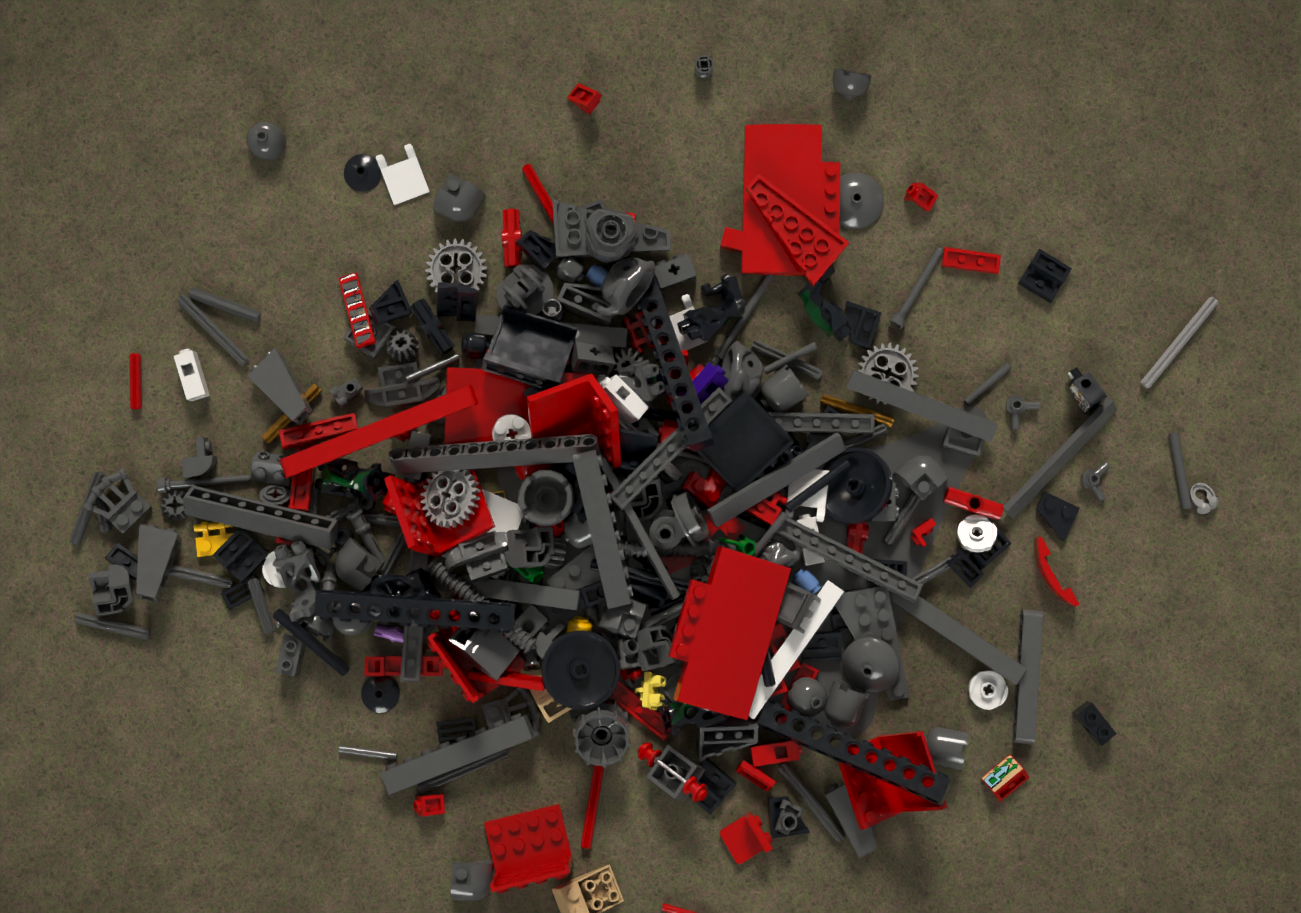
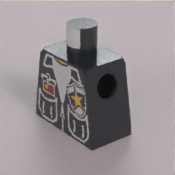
(1087, 397)

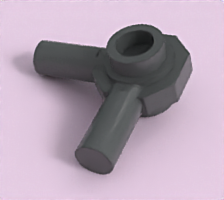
(1016, 405)
(1091, 479)

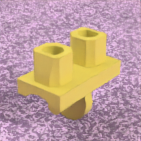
(649, 690)

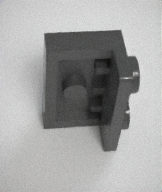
(267, 469)

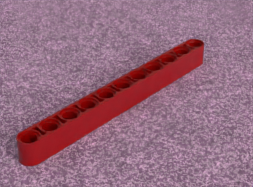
(378, 431)

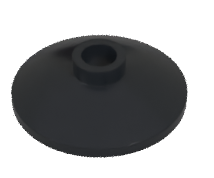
(364, 181)
(389, 689)

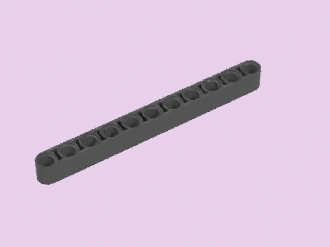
(491, 454)

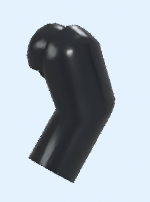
(709, 291)

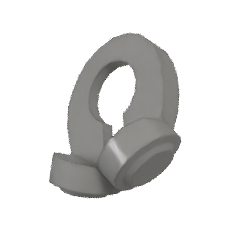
(1203, 508)

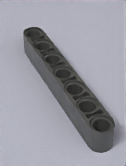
(1027, 688)

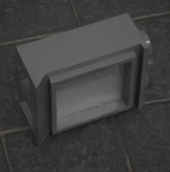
(795, 606)

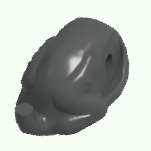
(626, 285)
(742, 370)
(780, 554)

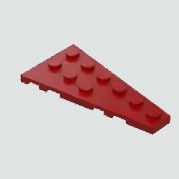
(805, 236)

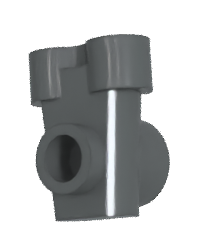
(342, 394)
(627, 652)
(788, 813)

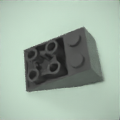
(484, 650)

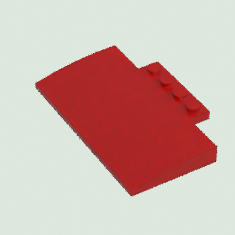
(792, 162)
(496, 398)
(727, 632)

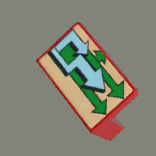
(1005, 777)

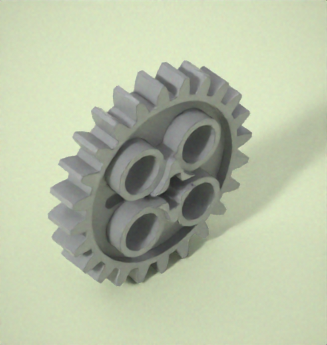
(473, 268)
(892, 357)
(463, 501)

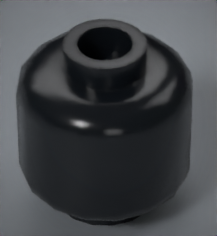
(474, 346)

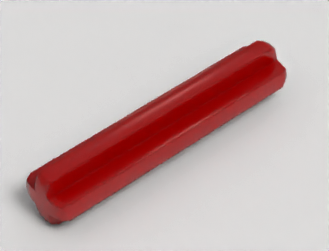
(135, 381)

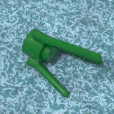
(744, 546)
(532, 574)

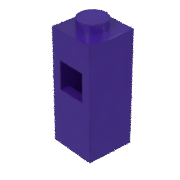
(708, 381)

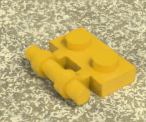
(209, 544)

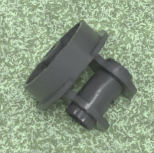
(522, 283)
(682, 521)

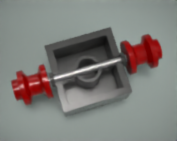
(674, 772)

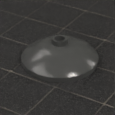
(866, 210)
(874, 655)

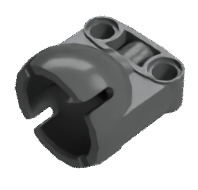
(543, 483)

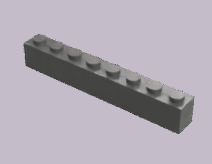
(261, 517)
(601, 528)
(457, 754)

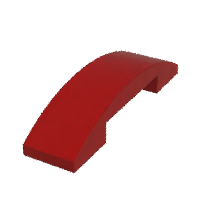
(1041, 551)
(392, 666)

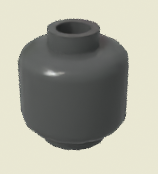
(570, 270)

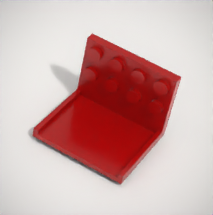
(577, 409)
(422, 533)
(459, 668)
(878, 800)
(528, 848)

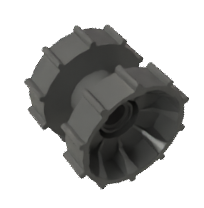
(605, 748)

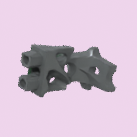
(643, 383)
(303, 566)

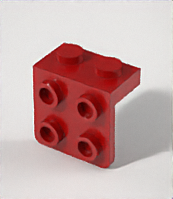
(746, 838)

